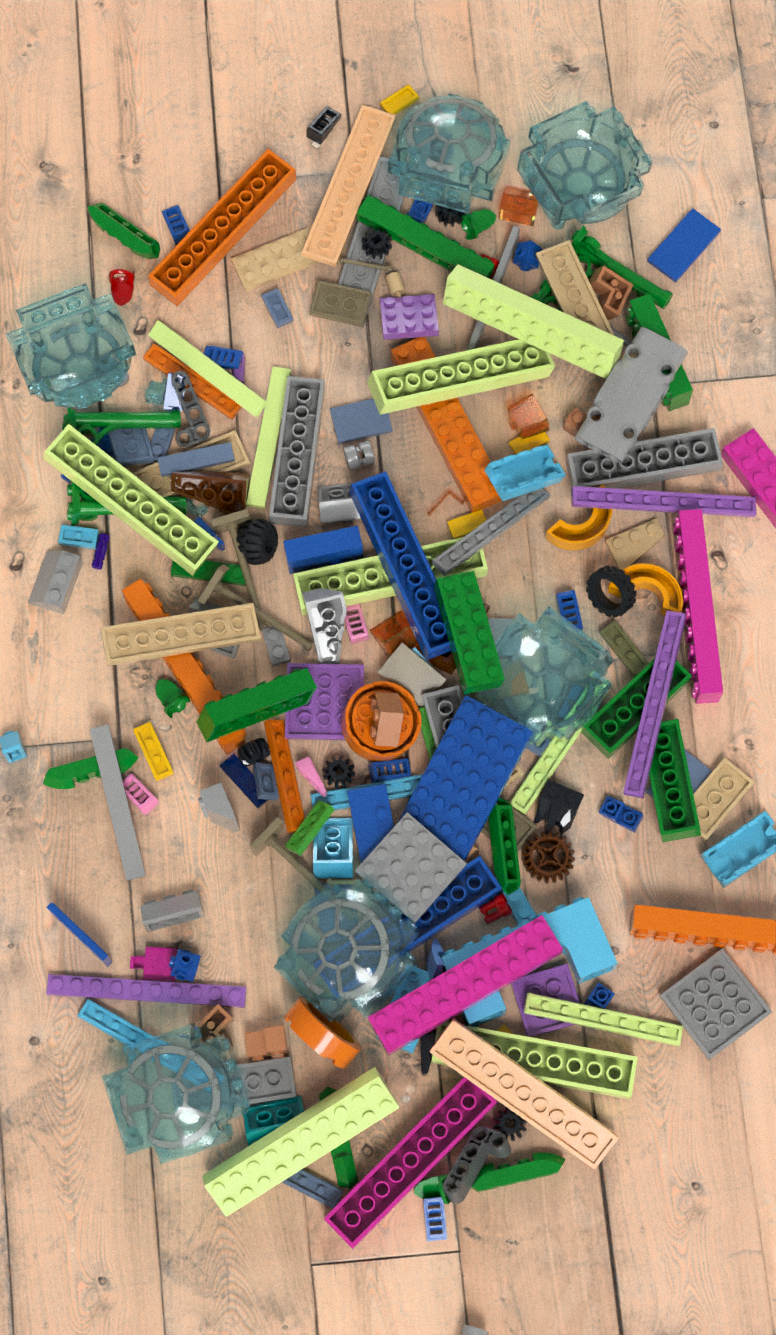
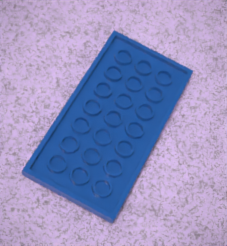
(467, 775)

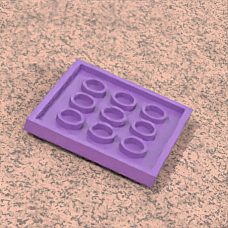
(323, 713)

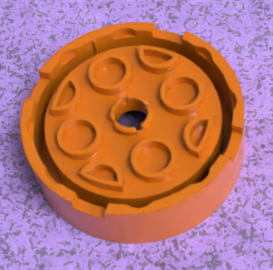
(358, 719)
(324, 1037)

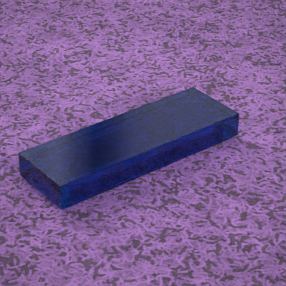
(242, 779)

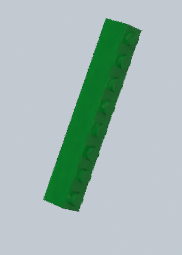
(420, 238)

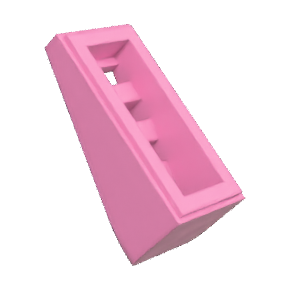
(359, 637)
(309, 772)
(147, 802)

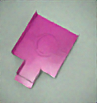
(155, 963)

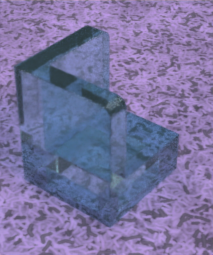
(156, 392)

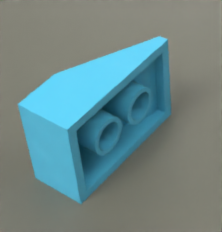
(334, 849)

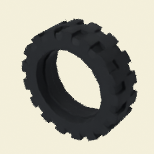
(624, 585)

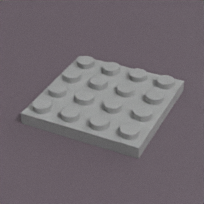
(411, 867)
(715, 1004)

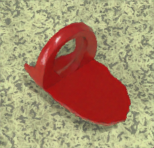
(122, 286)

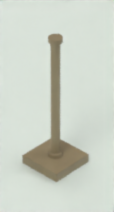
(231, 523)
(216, 585)
(268, 838)

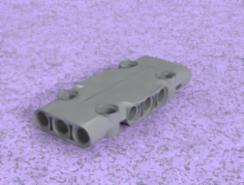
(631, 395)

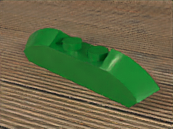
(124, 231)
(80, 771)
(504, 846)
(342, 1156)
(541, 1166)

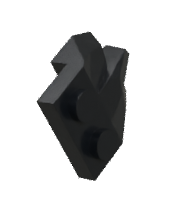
(557, 807)

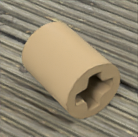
(395, 284)

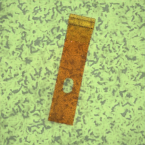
(449, 493)

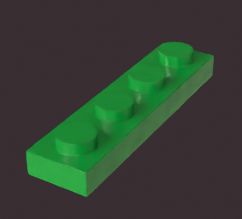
(207, 570)

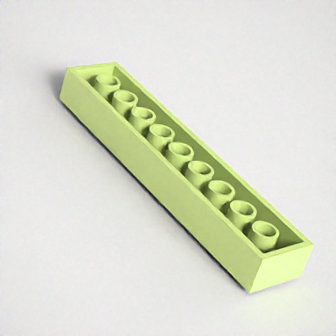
(532, 321)
(458, 375)
(130, 499)
(367, 580)
(563, 1063)
(300, 1141)

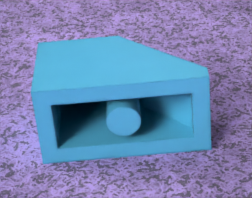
(12, 746)

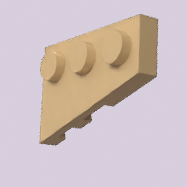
(632, 544)

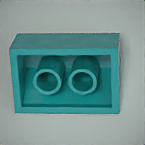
(269, 1116)

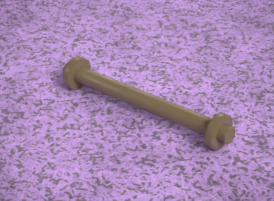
(366, 264)

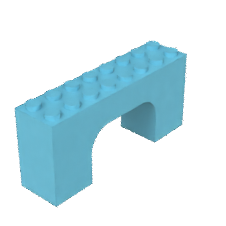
(576, 931)

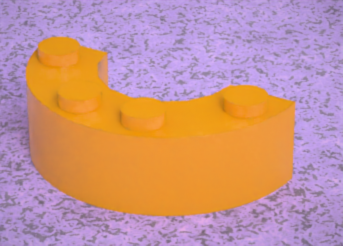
(582, 535)
(656, 580)

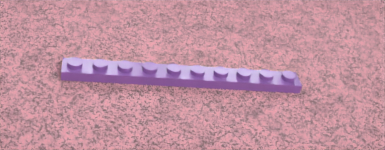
(662, 501)
(654, 704)
(146, 991)

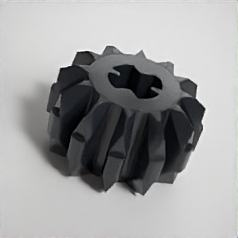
(444, 215)
(370, 240)
(253, 752)
(338, 779)
(509, 1131)

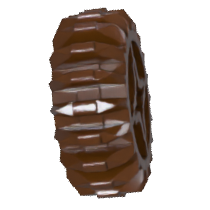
(559, 844)

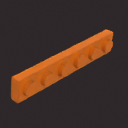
(203, 389)
(284, 774)

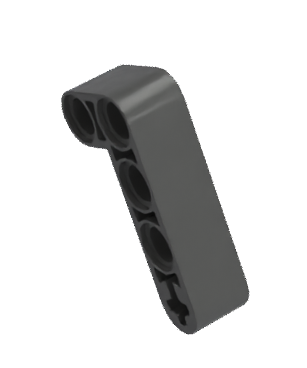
(186, 407)
(458, 1185)

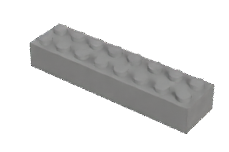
(297, 451)
(648, 461)

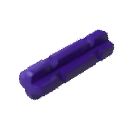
(100, 551)

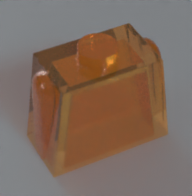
(527, 417)

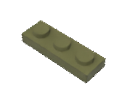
(624, 648)

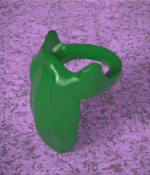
(477, 222)
(171, 697)
(432, 1188)

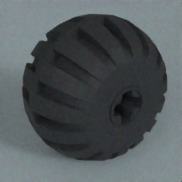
(257, 541)

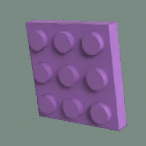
(409, 317)
(551, 983)

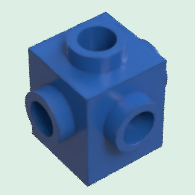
(525, 255)
(184, 965)

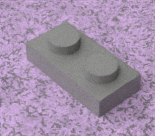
(276, 646)

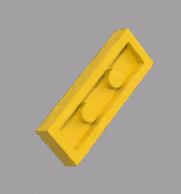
(153, 751)

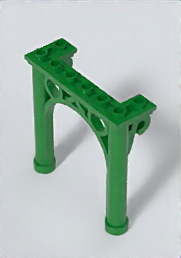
(589, 253)
(85, 423)

